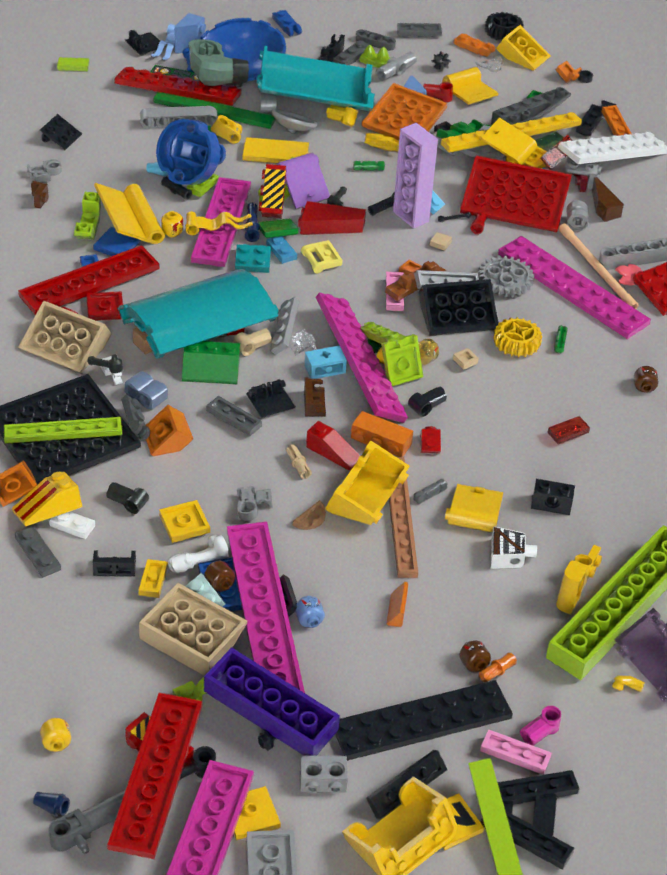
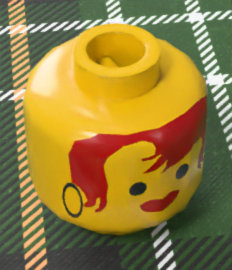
(172, 224)

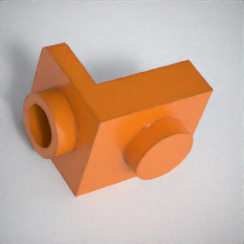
(567, 72)

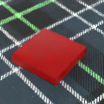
(104, 305)

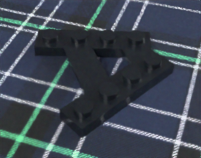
(539, 836)

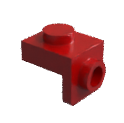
(430, 440)

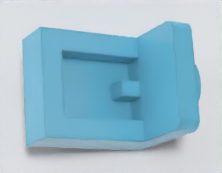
(436, 203)

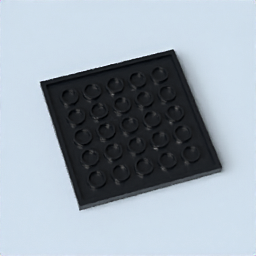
(63, 402)

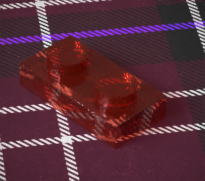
(568, 430)

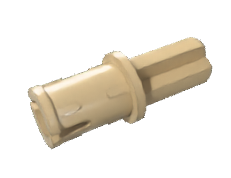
(299, 462)

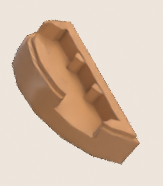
(311, 517)

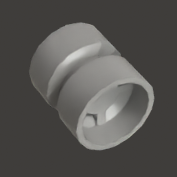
(577, 215)

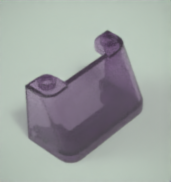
(647, 649)

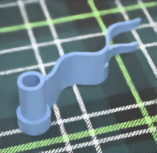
(170, 41)

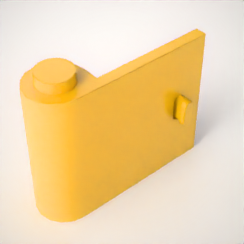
(469, 87)
(510, 141)
(474, 508)

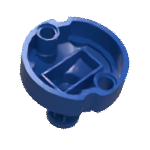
(189, 152)

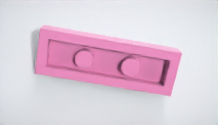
(392, 304)
(516, 752)

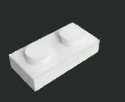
(73, 524)

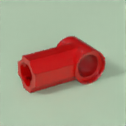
(443, 92)

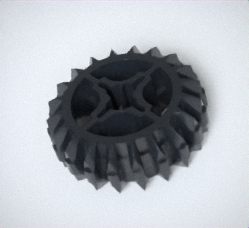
(501, 24)

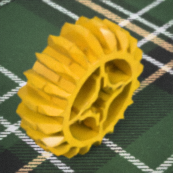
(517, 337)

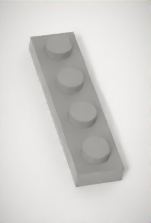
(434, 277)
(284, 325)

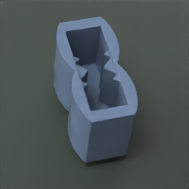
(146, 390)

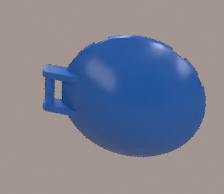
(244, 40)

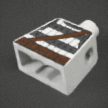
(509, 549)

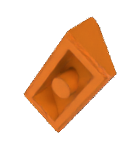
(397, 606)

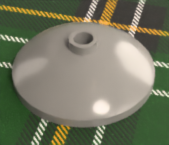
(293, 121)

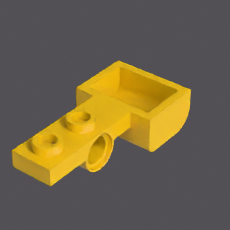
(576, 577)

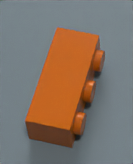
(384, 433)

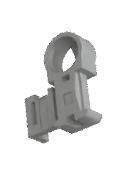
(43, 172)
(249, 500)

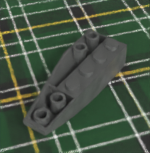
(531, 108)

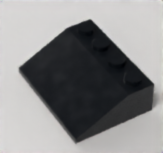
(458, 307)

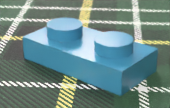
(281, 249)

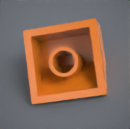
(168, 432)
(15, 483)

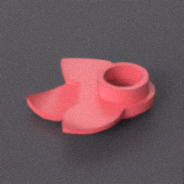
(628, 273)

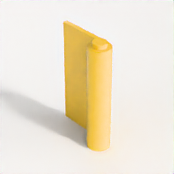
(131, 213)

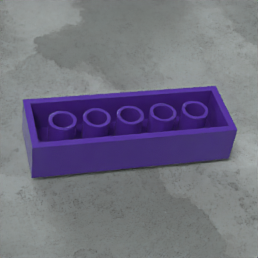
(271, 703)

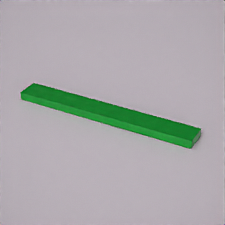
(232, 113)

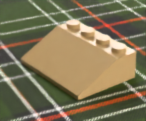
(64, 337)
(191, 629)

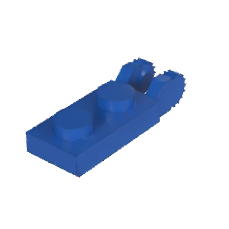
(286, 22)

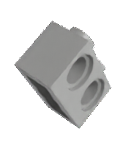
(327, 771)

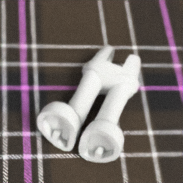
(216, 550)

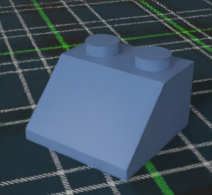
(188, 29)

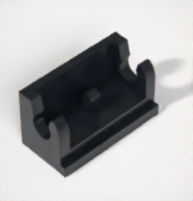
(333, 48)
(114, 565)

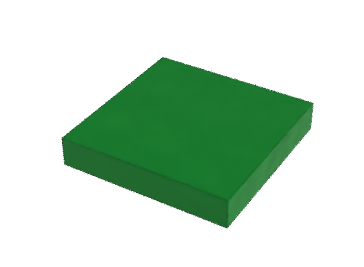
(278, 228)

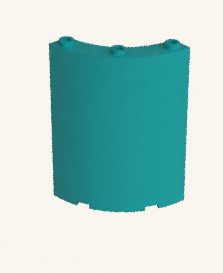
(315, 80)
(200, 311)

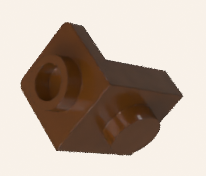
(40, 193)

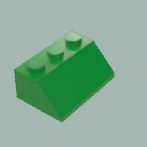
(211, 362)

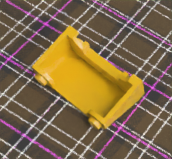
(368, 485)
(407, 833)

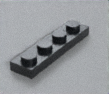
(387, 796)

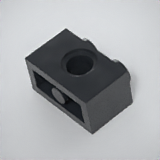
(553, 496)

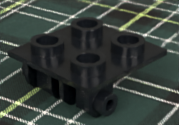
(142, 43)
(60, 132)
(270, 398)

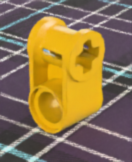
(226, 128)

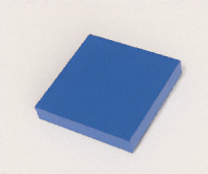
(114, 243)

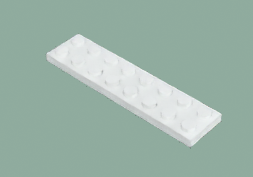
(613, 147)

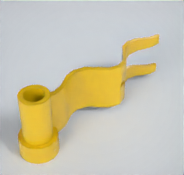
(194, 223)

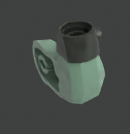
(213, 67)

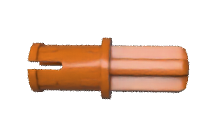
(498, 667)

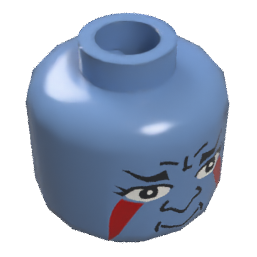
(310, 611)

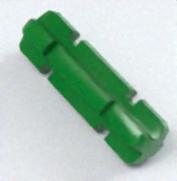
(368, 165)
(560, 339)

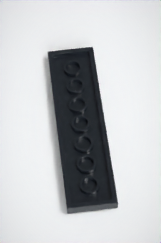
(422, 720)

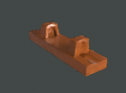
(407, 284)

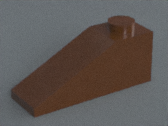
(605, 202)

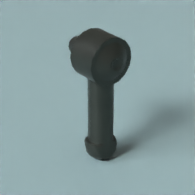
(335, 199)
(114, 364)

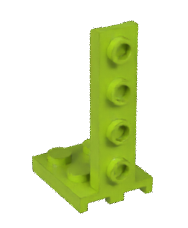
(399, 353)

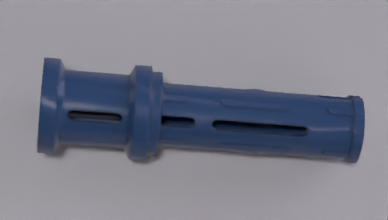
(252, 232)

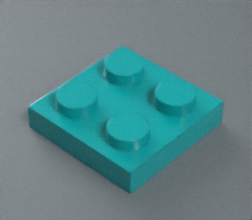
(253, 258)

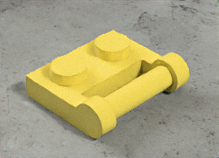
(325, 252)

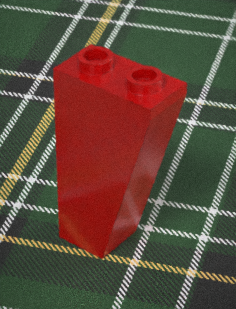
(330, 219)

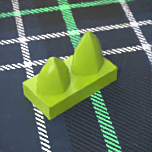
(376, 59)

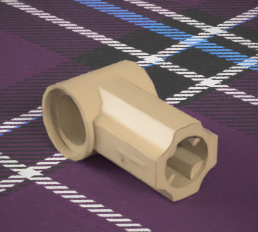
(250, 342)

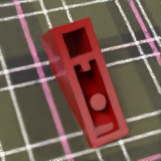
(331, 445)

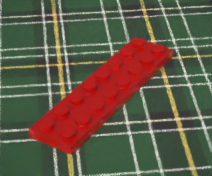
(177, 86)
(90, 279)
(155, 776)

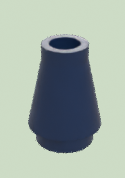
(54, 803)

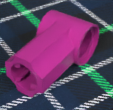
(542, 725)

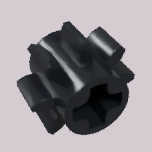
(445, 62)

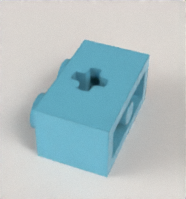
(325, 362)

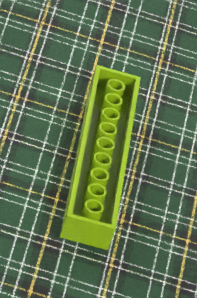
(612, 609)

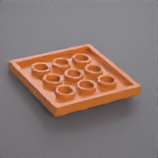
(401, 108)

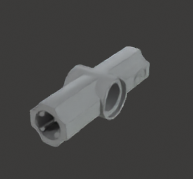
(396, 66)

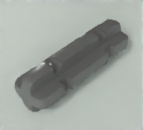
(430, 491)

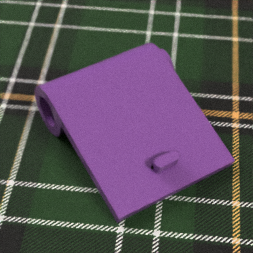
(305, 179)

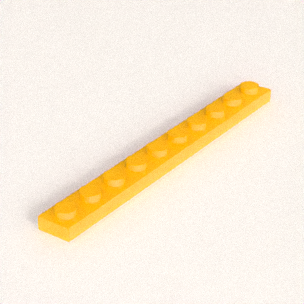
(530, 128)

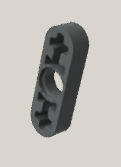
(375, 39)

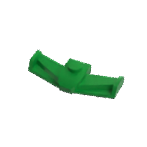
(459, 129)

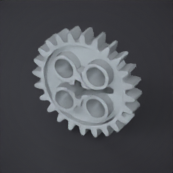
(507, 275)

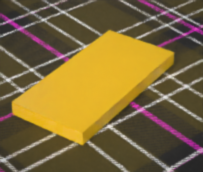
(272, 150)

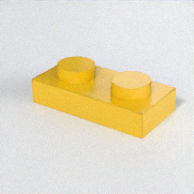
(153, 578)

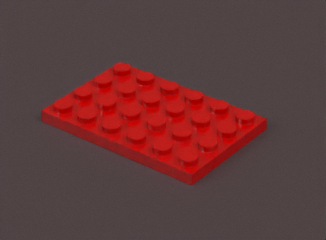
(516, 193)

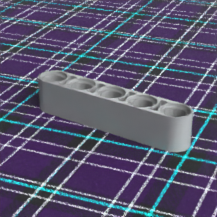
(170, 114)
(634, 253)

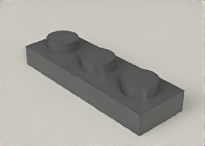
(419, 29)
(351, 54)
(234, 415)
(37, 551)

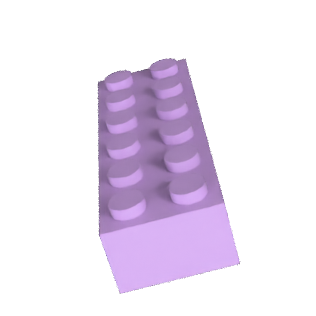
(415, 175)

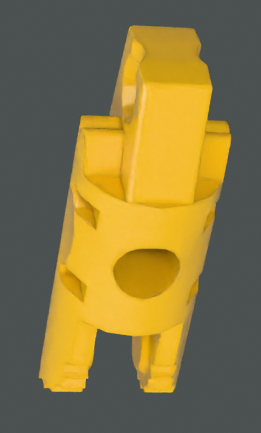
(382, 142)

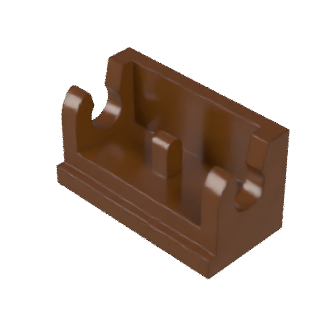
(314, 398)

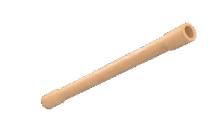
(609, 279)

